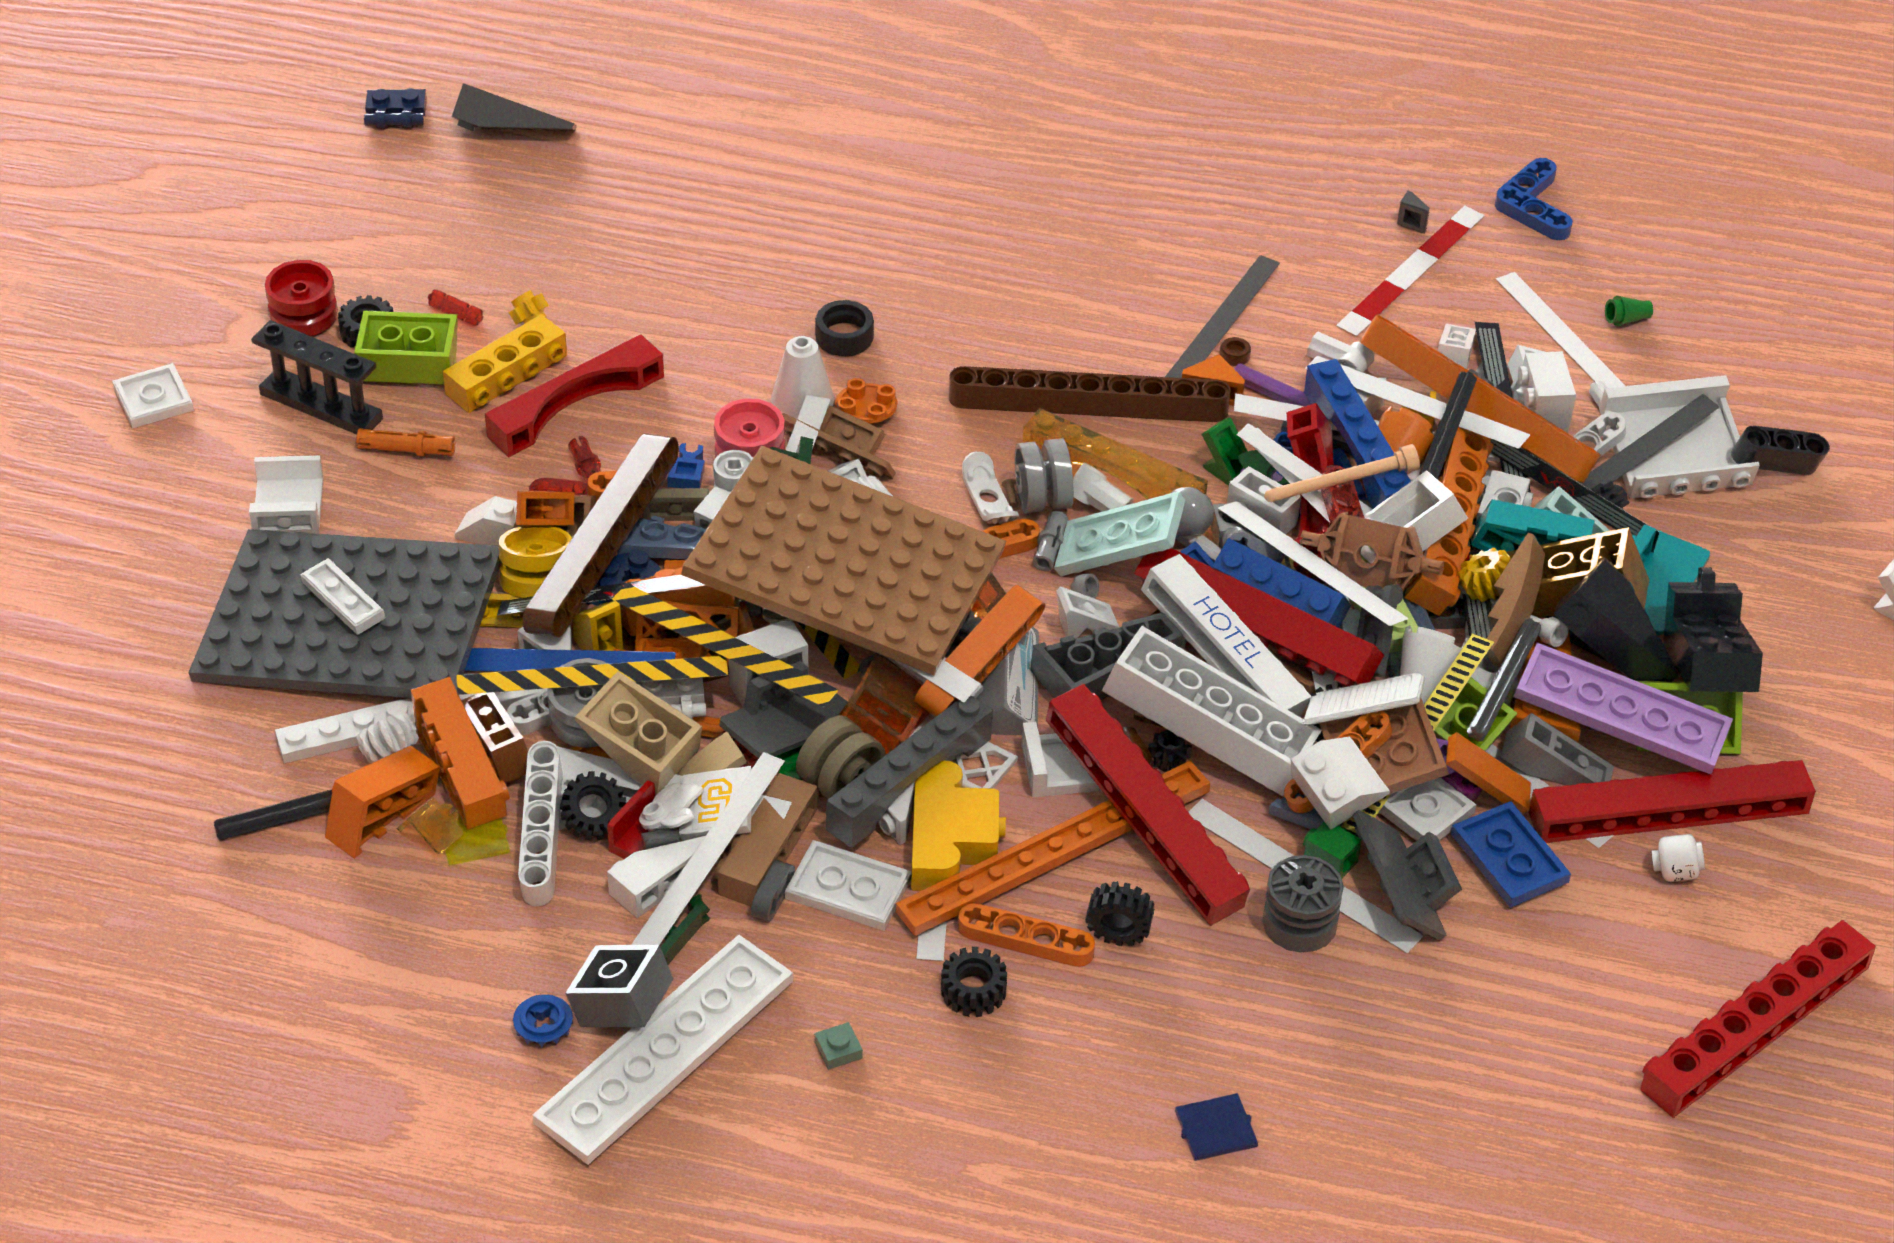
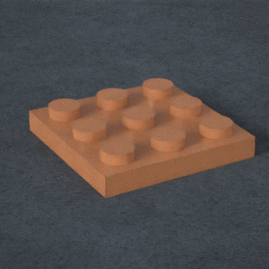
(1408, 755)

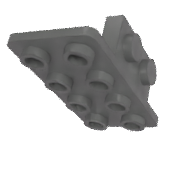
(777, 718)
(1413, 877)

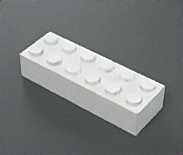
(1209, 709)

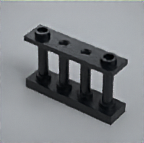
(308, 396)

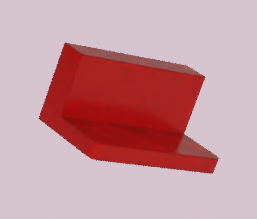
(625, 828)

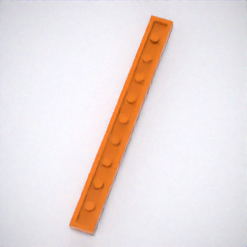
(1033, 857)

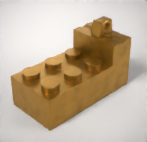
(1572, 559)

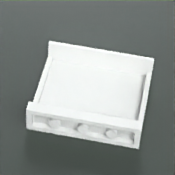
(1694, 459)

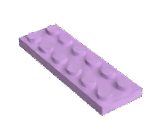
(1623, 708)

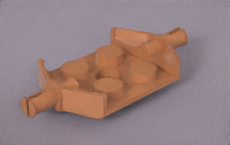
(1396, 550)

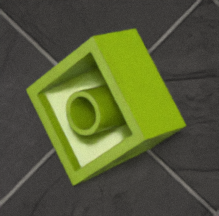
(1463, 711)

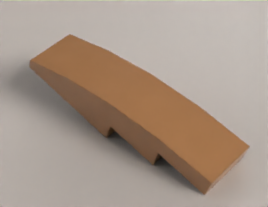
(1518, 593)

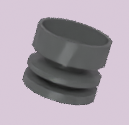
(1302, 903)

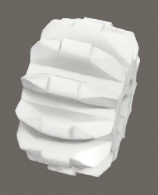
(387, 737)

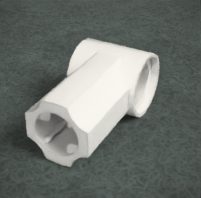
(1353, 356)
(1093, 488)

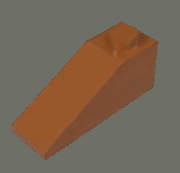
(498, 735)

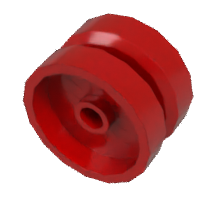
(302, 296)

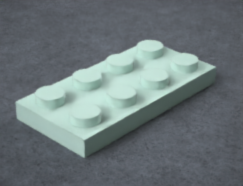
(1120, 534)

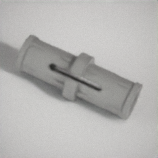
(1050, 541)

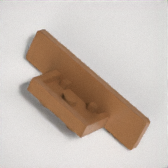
(850, 439)

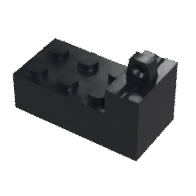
(1709, 638)

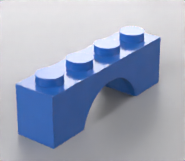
(1282, 582)

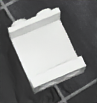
(288, 494)

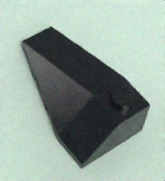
(1614, 624)

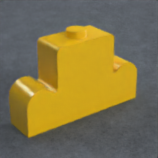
(951, 825)

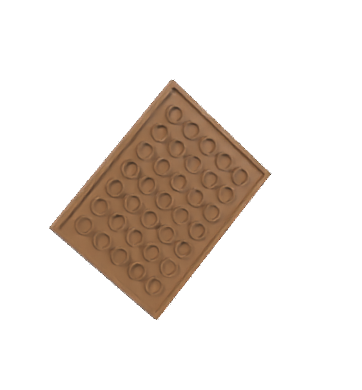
(845, 559)

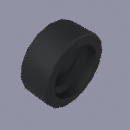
(844, 343)

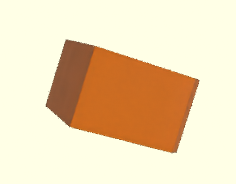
(1217, 369)
(545, 508)

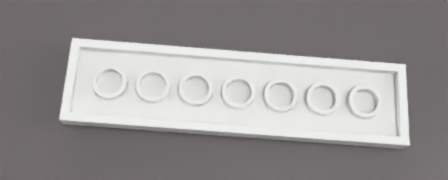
(657, 1057)

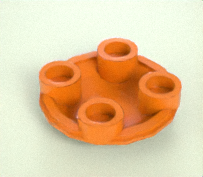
(867, 400)

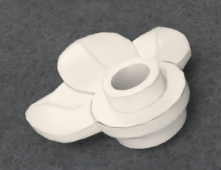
(670, 807)

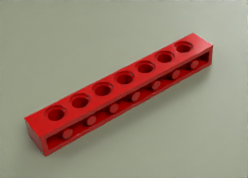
(1756, 1018)

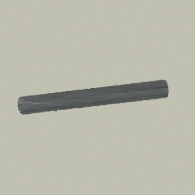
(1504, 680)

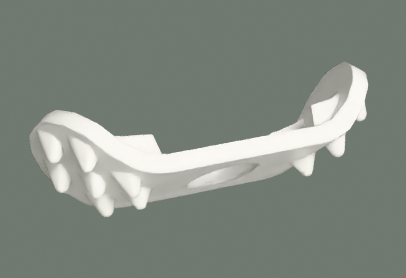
(979, 479)

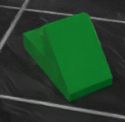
(1225, 448)

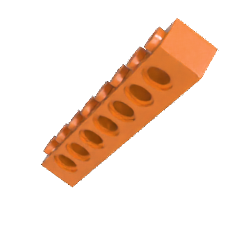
(1463, 477)

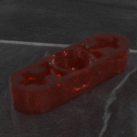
(1345, 492)

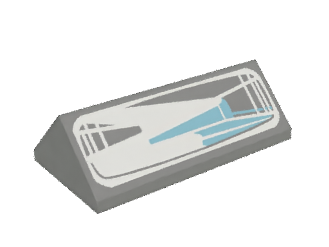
(1013, 689)

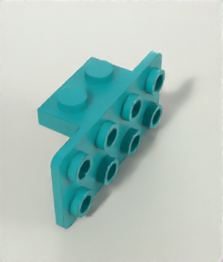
(1671, 562)

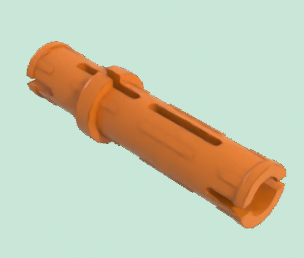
(418, 443)

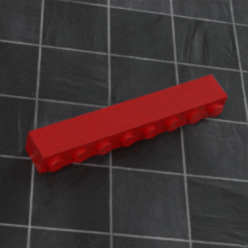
(1285, 626)
(1671, 801)
(1148, 804)

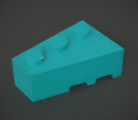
(1507, 524)

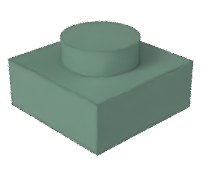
(838, 1045)

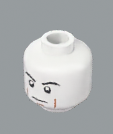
(1679, 858)

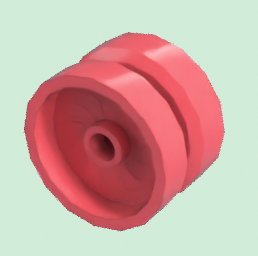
(748, 426)

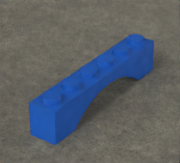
(1341, 404)

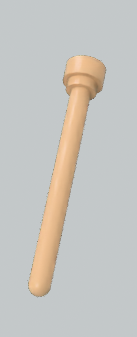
(1404, 459)

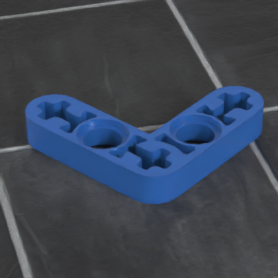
(1517, 200)

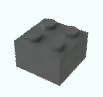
(619, 986)

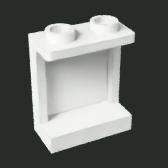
(1051, 765)

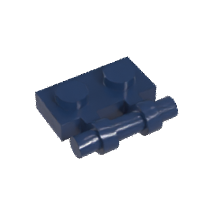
(395, 107)

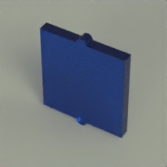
(1216, 1127)

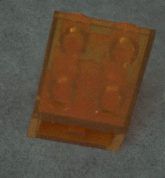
(884, 703)

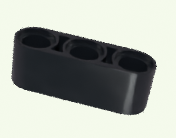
(1781, 449)

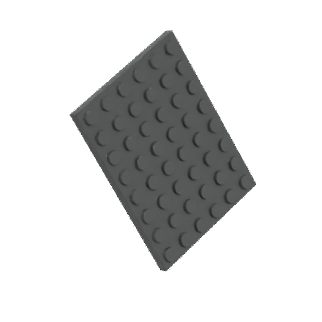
(283, 636)

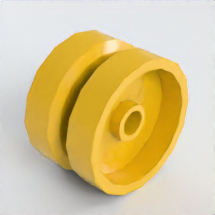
(529, 556)

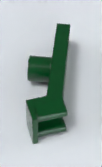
(679, 936)

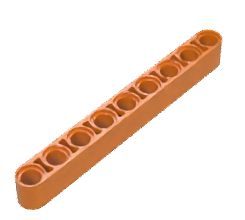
(1440, 374)

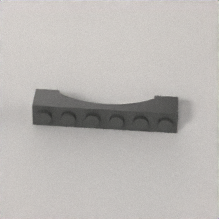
(861, 803)

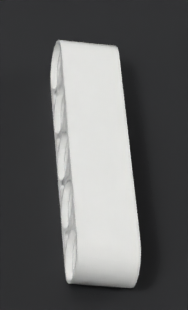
(541, 836)

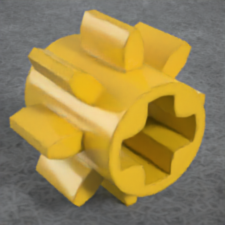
(527, 307)

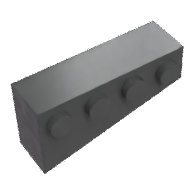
(1092, 657)

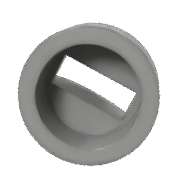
(1086, 584)

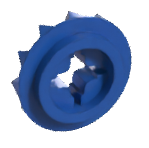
(539, 1008)

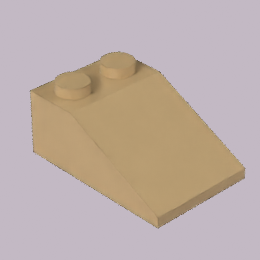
(640, 731)

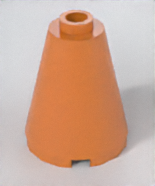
(1404, 429)

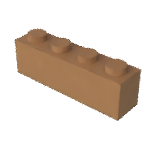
(769, 839)

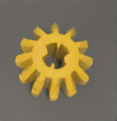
(1482, 573)

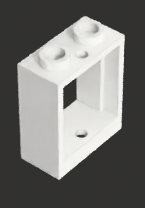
(1424, 505)

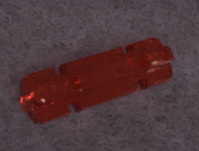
(453, 305)

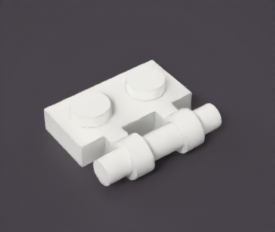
(682, 694)

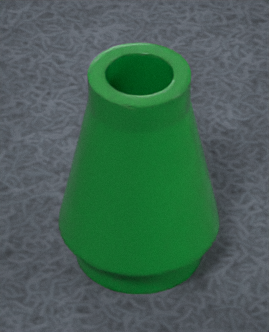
(1627, 310)

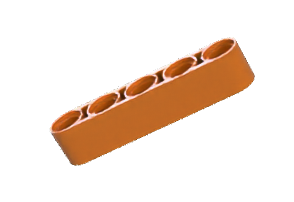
(986, 645)

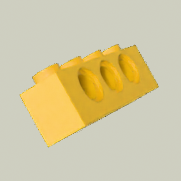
(505, 363)

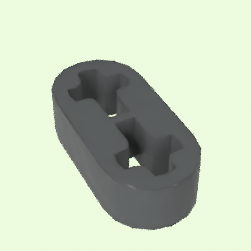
(772, 890)

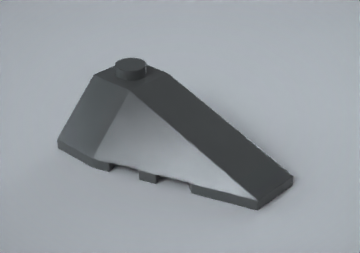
(491, 111)

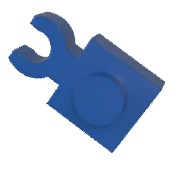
(688, 469)

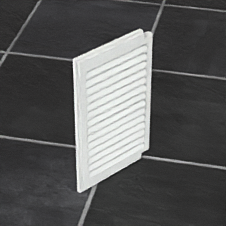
(1364, 698)

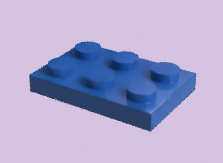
(1510, 854)

